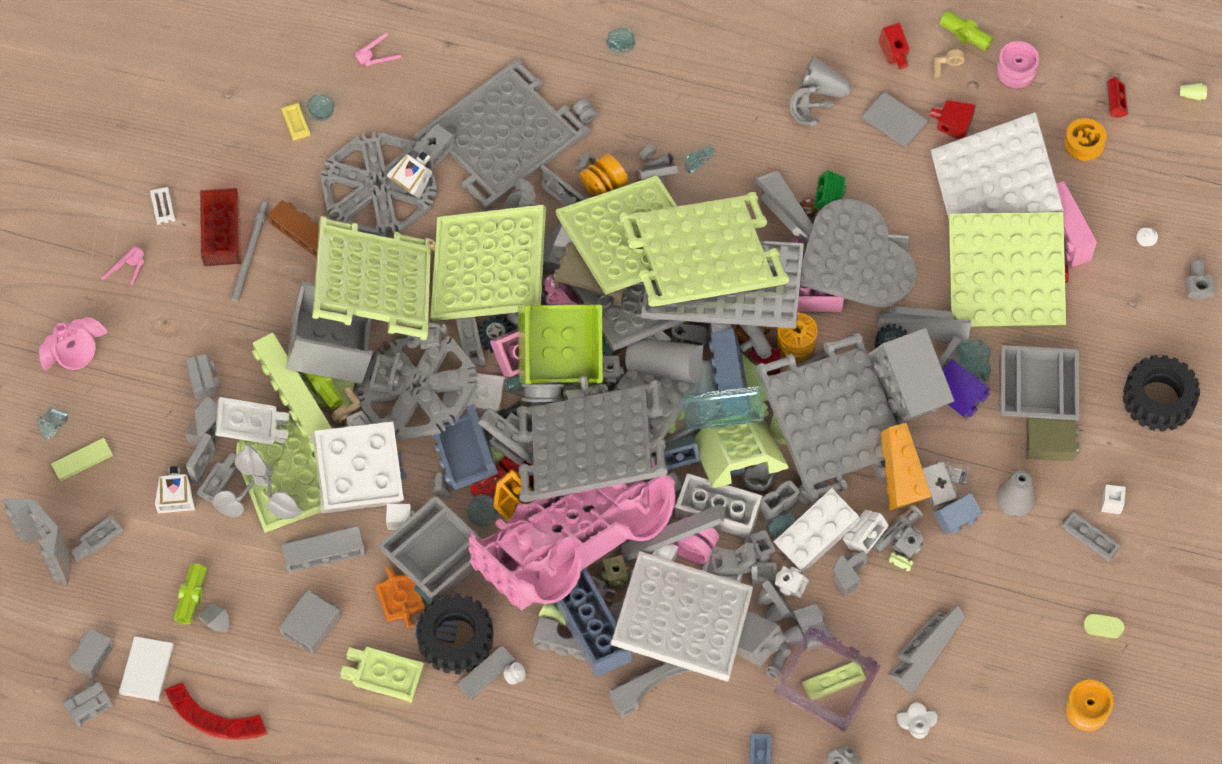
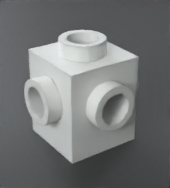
(791, 581)

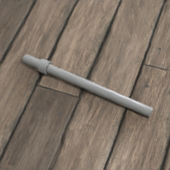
(259, 220)

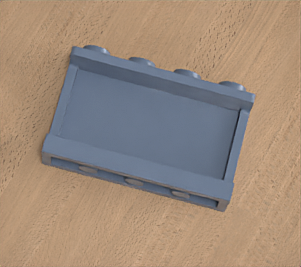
(465, 451)

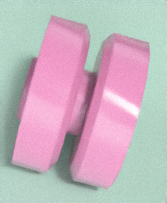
(1017, 64)
(698, 546)

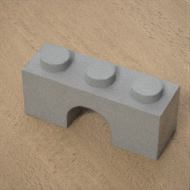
(547, 638)

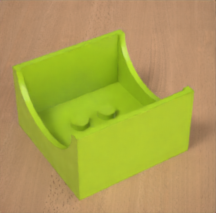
(560, 343)

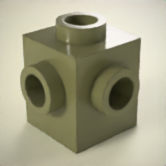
(615, 572)

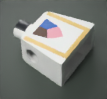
(412, 173)
(174, 492)

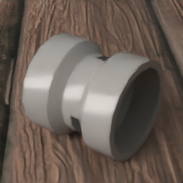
(585, 111)

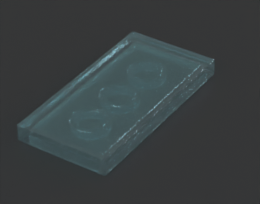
(723, 408)

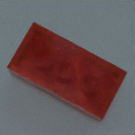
(220, 227)

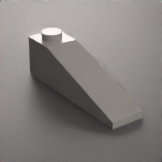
(554, 248)

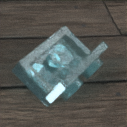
(975, 359)

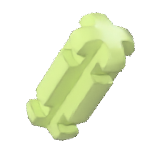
(901, 561)

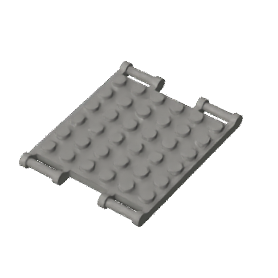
(506, 133)
(830, 414)
(591, 442)

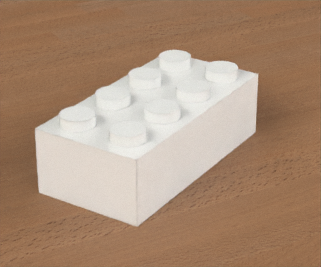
(740, 505)
(817, 530)

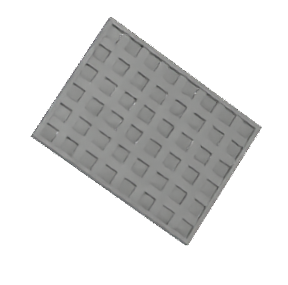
(759, 307)

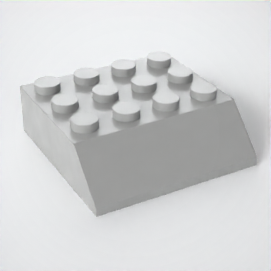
(1039, 382)
(432, 549)

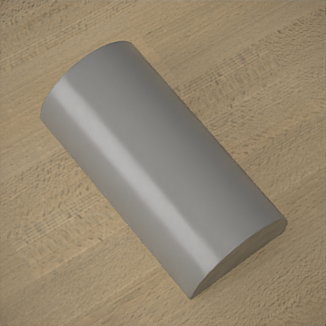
(666, 359)

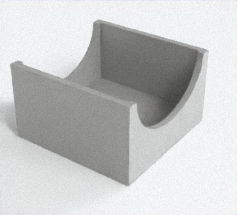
(327, 345)
(911, 376)

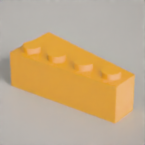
(903, 469)

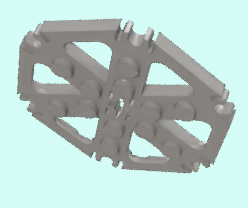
(365, 186)
(425, 395)

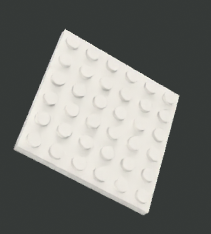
(998, 171)
(682, 616)

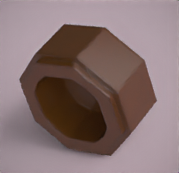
(807, 206)

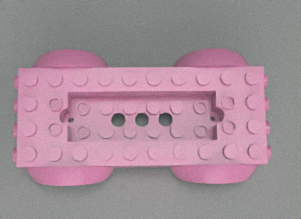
(543, 566)

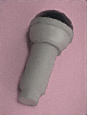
(665, 159)

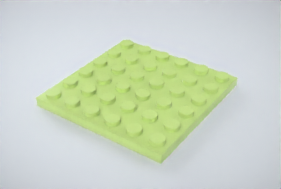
(602, 237)
(488, 262)
(1007, 269)

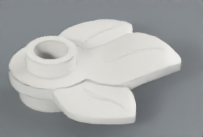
(917, 717)

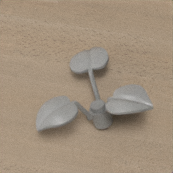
(250, 462)

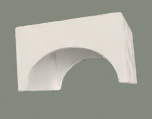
(357, 467)

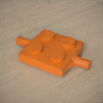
(399, 598)

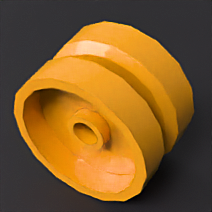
(1089, 705)

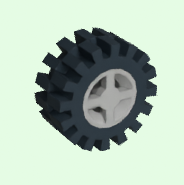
(493, 328)

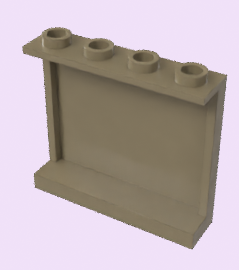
(576, 273)

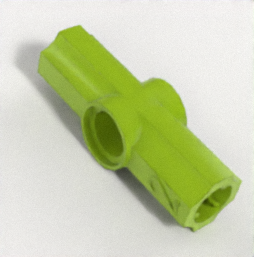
(966, 30)
(324, 388)
(190, 594)

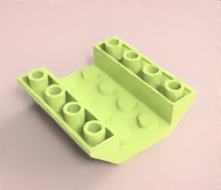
(737, 447)

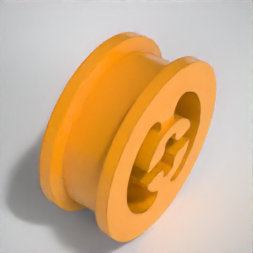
(1088, 132)

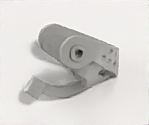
(804, 106)

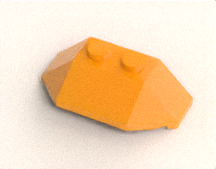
(507, 494)

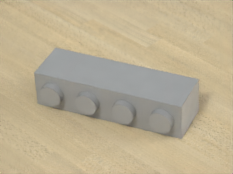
(322, 549)

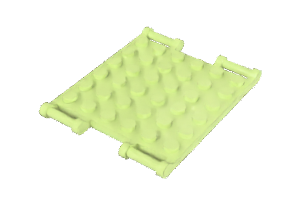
(703, 250)
(372, 277)

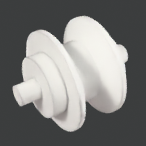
(1147, 236)
(514, 673)

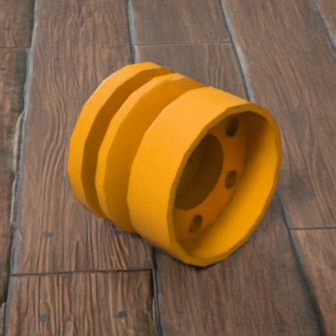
(603, 176)
(798, 340)

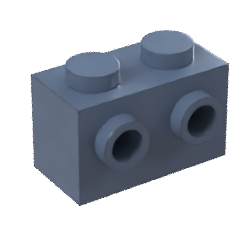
(681, 452)
(957, 513)

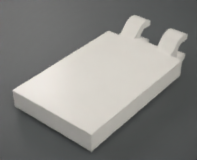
(250, 421)

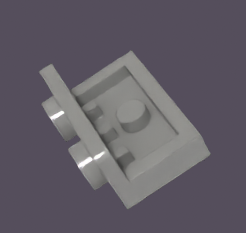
(385, 373)

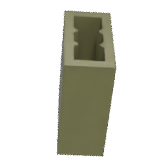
(1052, 439)

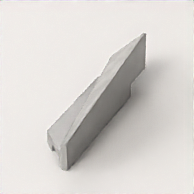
(559, 188)
(785, 205)
(937, 322)
(925, 648)

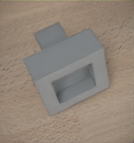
(585, 161)
(441, 486)

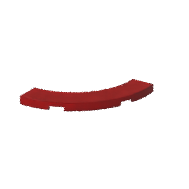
(211, 723)

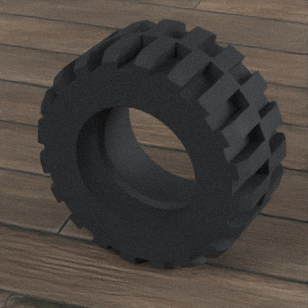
(1168, 372)
(455, 609)

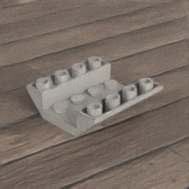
(33, 523)

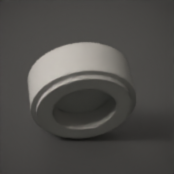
(648, 152)

